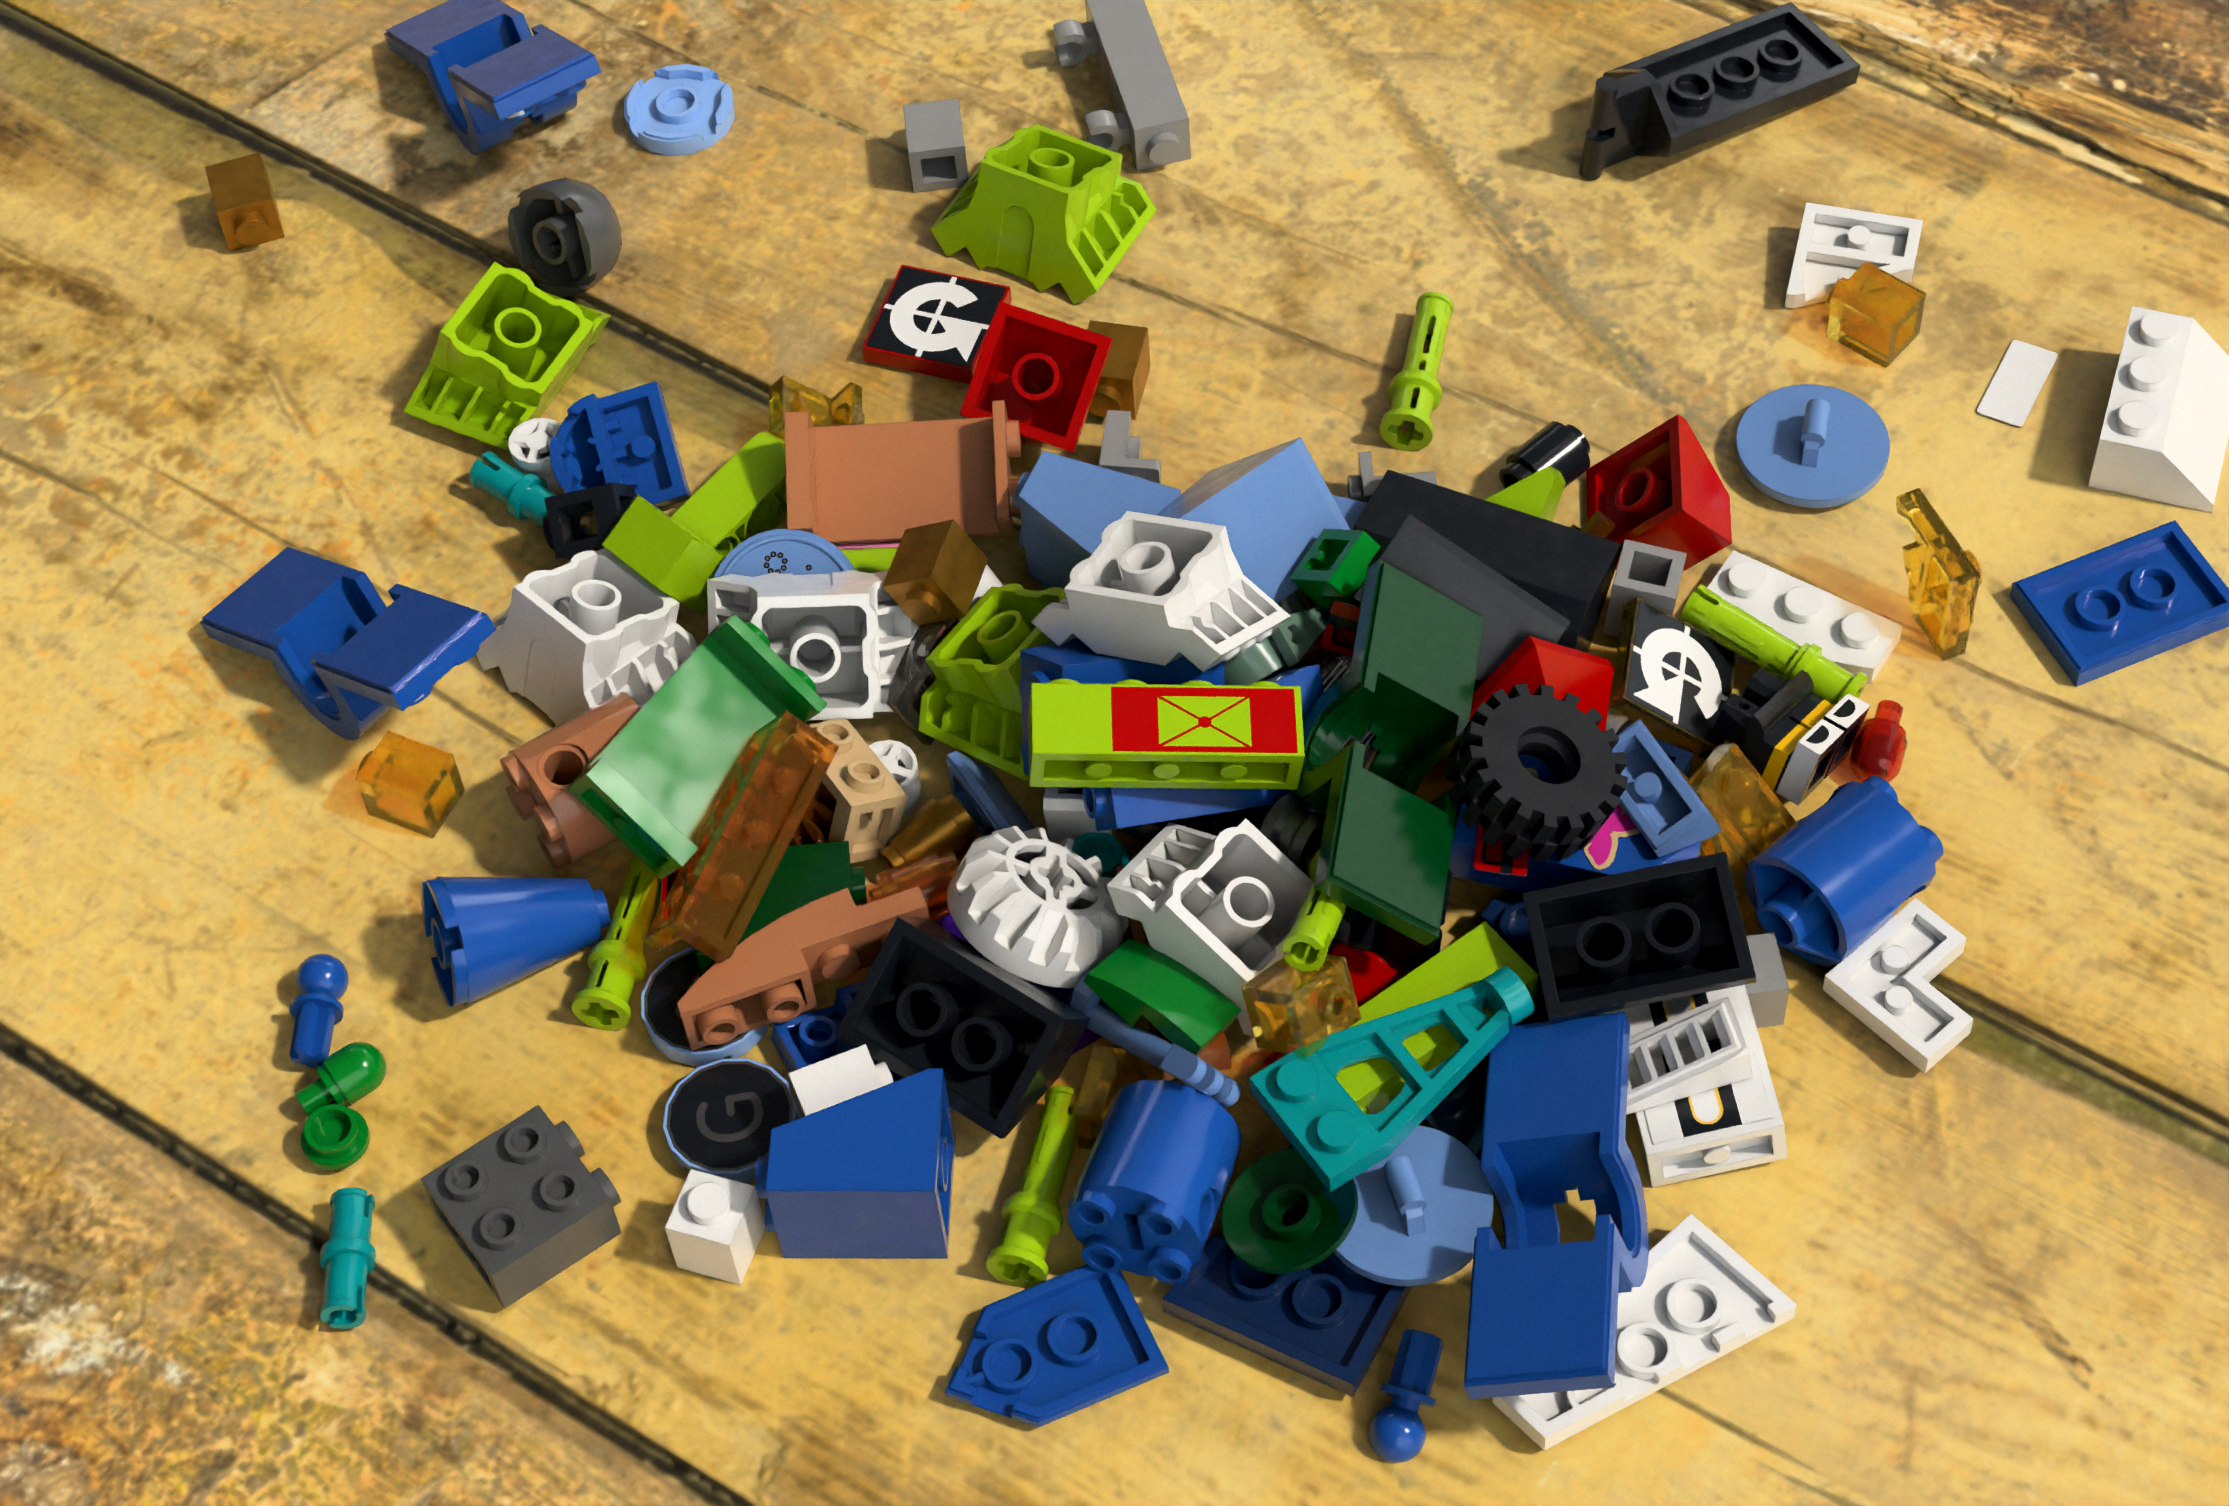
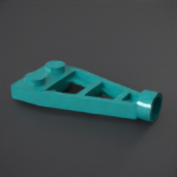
(1327, 1122)

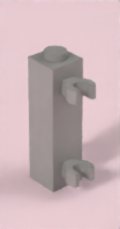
(1137, 77)

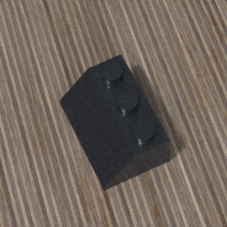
(1507, 609)
(1638, 937)
(954, 1010)

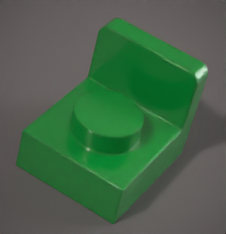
(1335, 566)

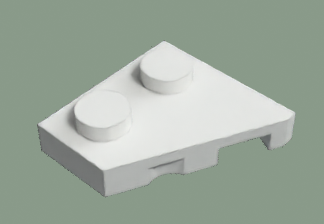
(1839, 241)

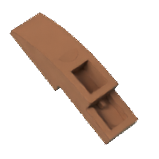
(777, 966)

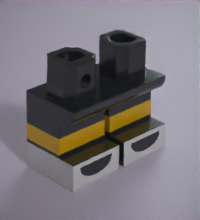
(1790, 731)

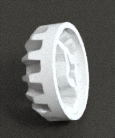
(1030, 920)

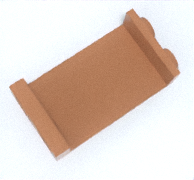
(901, 475)

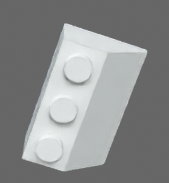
(2165, 414)

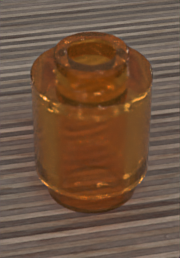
(928, 872)

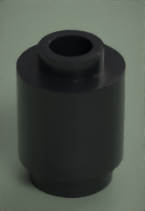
(1554, 445)

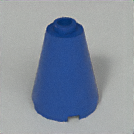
(506, 928)

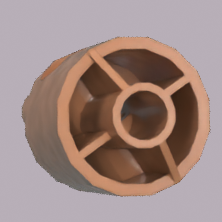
(549, 764)

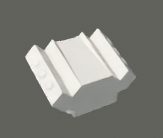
(1162, 594)
(827, 625)
(586, 636)
(1214, 902)

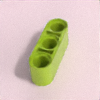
(741, 496)

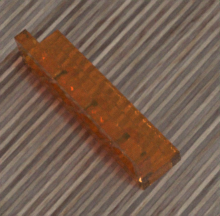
(744, 839)

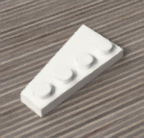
(1685, 1314)

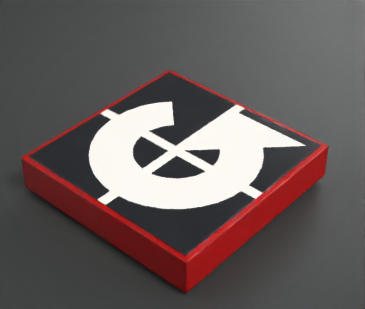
(934, 323)

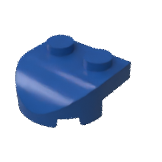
(621, 442)

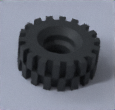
(1517, 804)

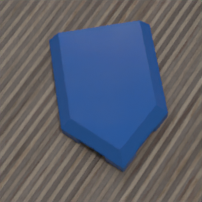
(1057, 1349)

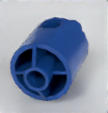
(1841, 872)
(1154, 1180)

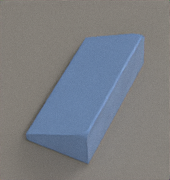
(984, 796)
(1659, 796)

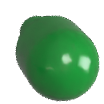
(345, 1077)

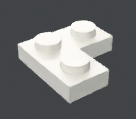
(1890, 986)

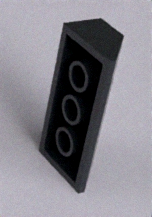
(1544, 558)

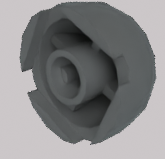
(565, 235)

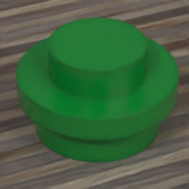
(334, 1137)

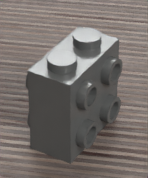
(524, 1204)

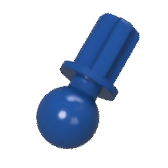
(321, 983)
(1398, 1430)

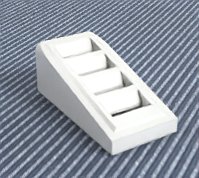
(1705, 1073)

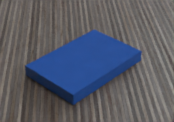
(2124, 603)

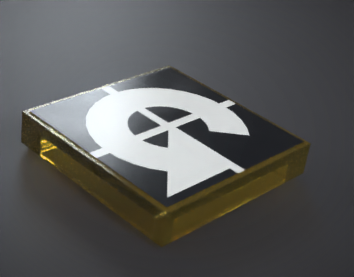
(1671, 677)

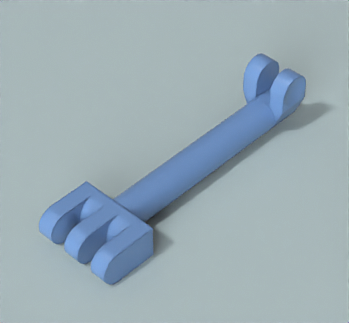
(1152, 1049)

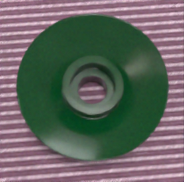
(1274, 1195)

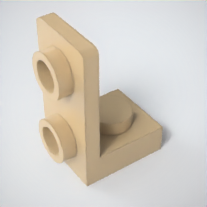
(866, 793)

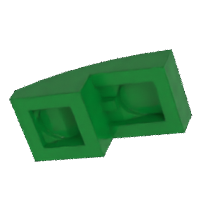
(1172, 997)

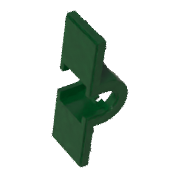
(1415, 693)

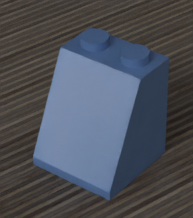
(1070, 505)
(1270, 509)

